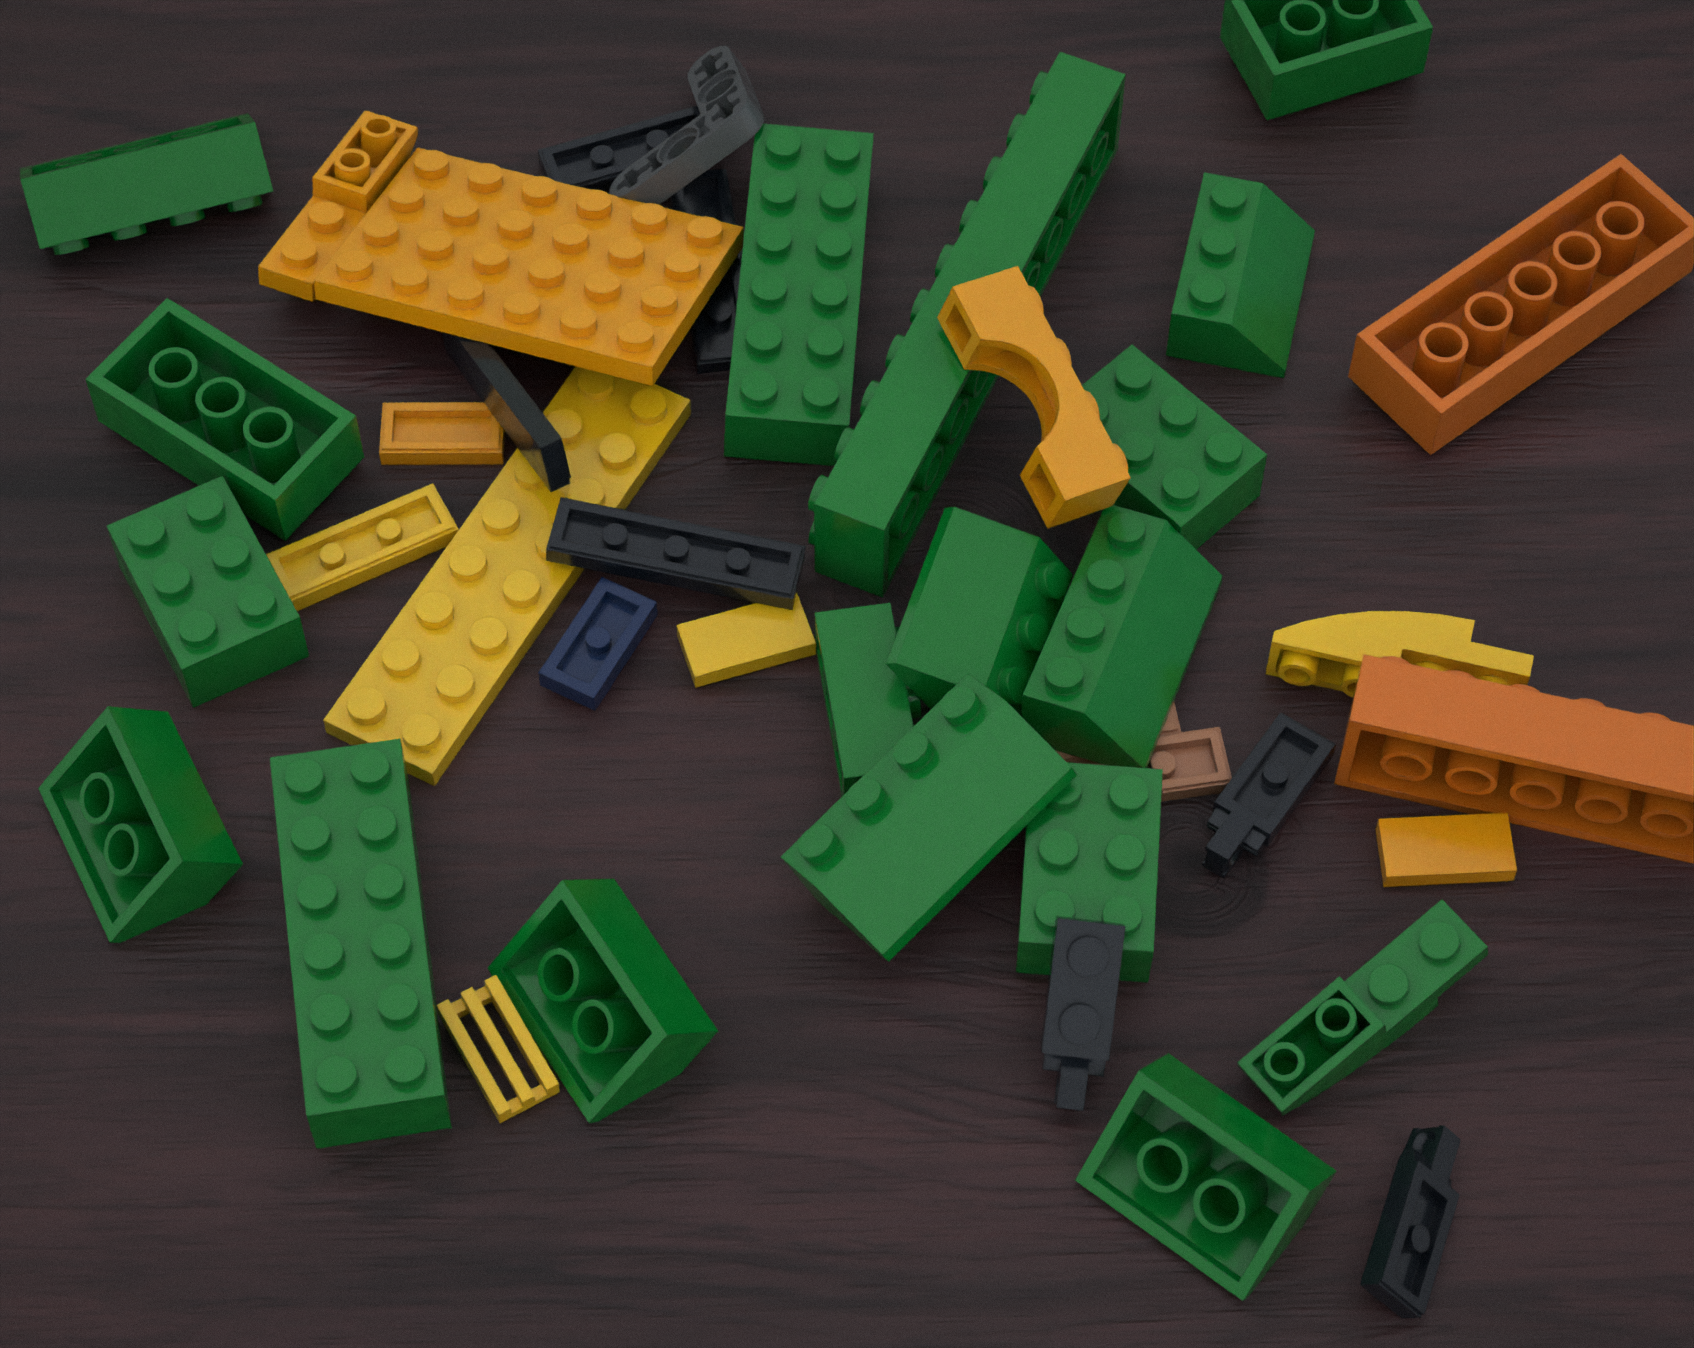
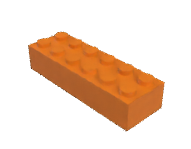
(1524, 303)
(1521, 754)

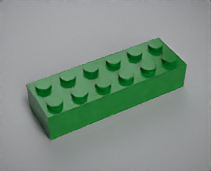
(798, 294)
(358, 945)

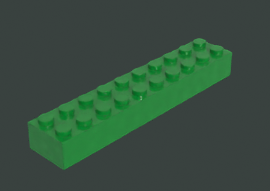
(926, 399)

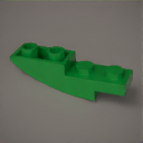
(1365, 1012)

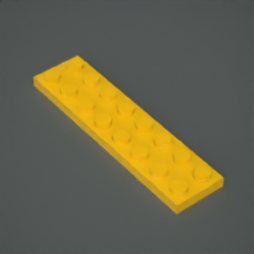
(493, 583)

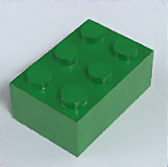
(1322, 49)
(1177, 449)
(208, 591)
(1094, 860)

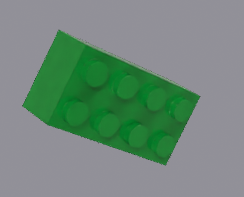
(226, 413)

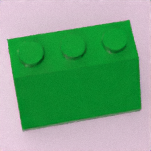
(1240, 278)
(978, 609)
(138, 822)
(601, 997)
(1204, 1175)

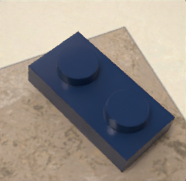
(598, 643)

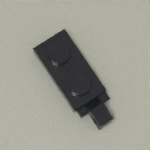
(1265, 792)
(1080, 1004)
(1414, 1223)

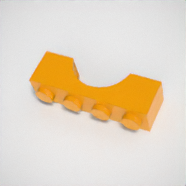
(1002, 330)

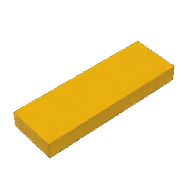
(364, 547)

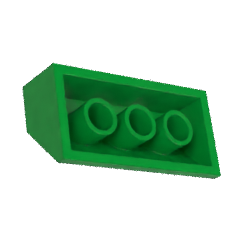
(146, 182)
(1121, 641)
(928, 816)

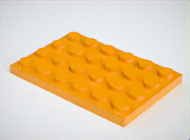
(531, 265)

